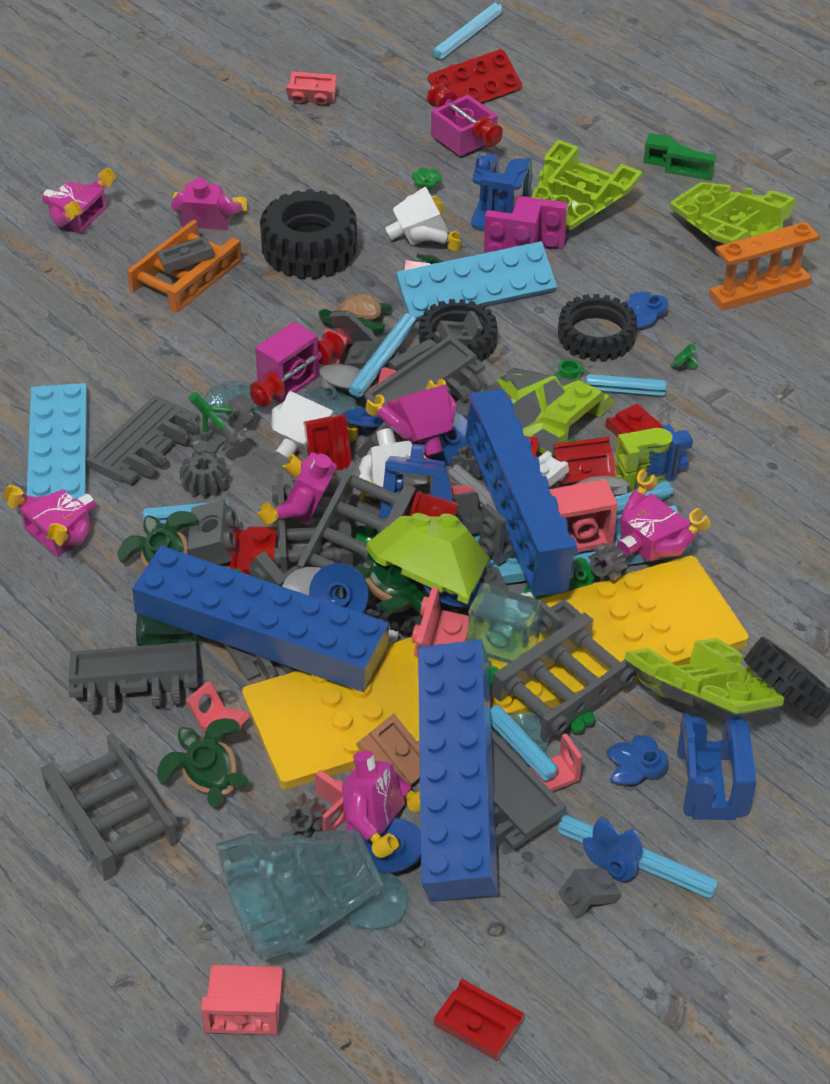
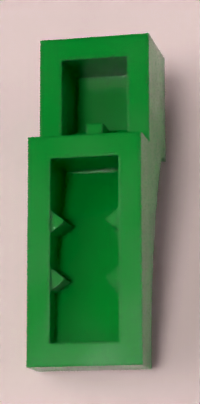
(678, 159)

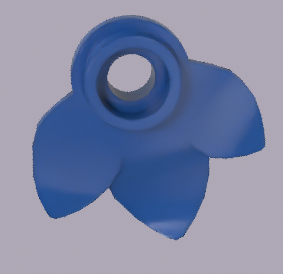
(647, 307)
(637, 760)
(614, 850)

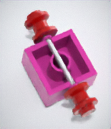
(462, 122)
(291, 362)

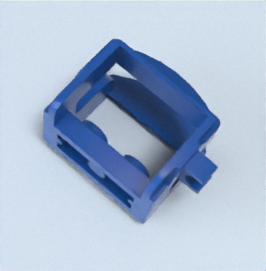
(498, 189)
(419, 465)
(705, 783)

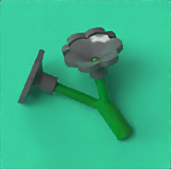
(239, 413)

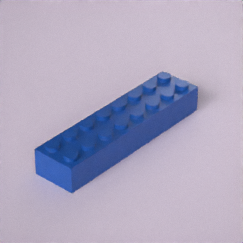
(520, 493)
(261, 618)
(456, 772)

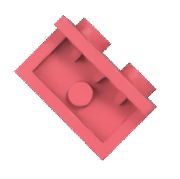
(312, 87)

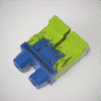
(653, 450)

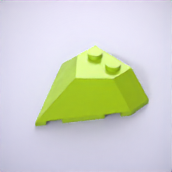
(432, 552)

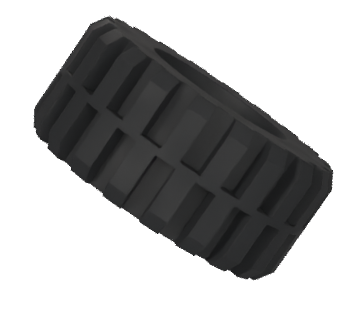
(308, 233)

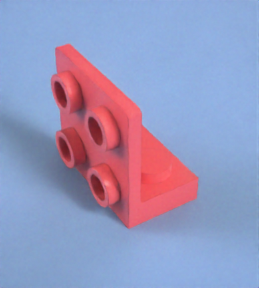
(438, 625)
(242, 1000)

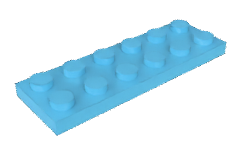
(480, 278)
(57, 440)

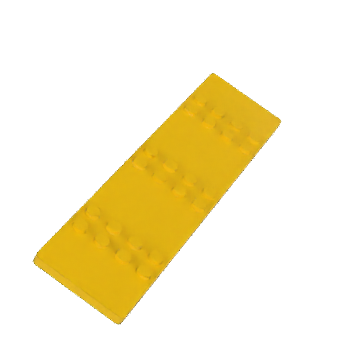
(317, 722)

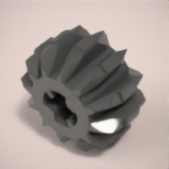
(204, 474)

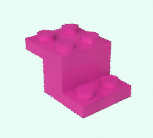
(530, 222)

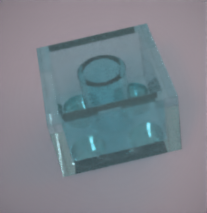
(504, 622)

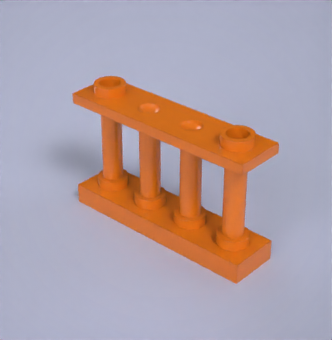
(190, 283)
(766, 284)

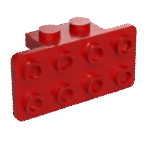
(480, 77)

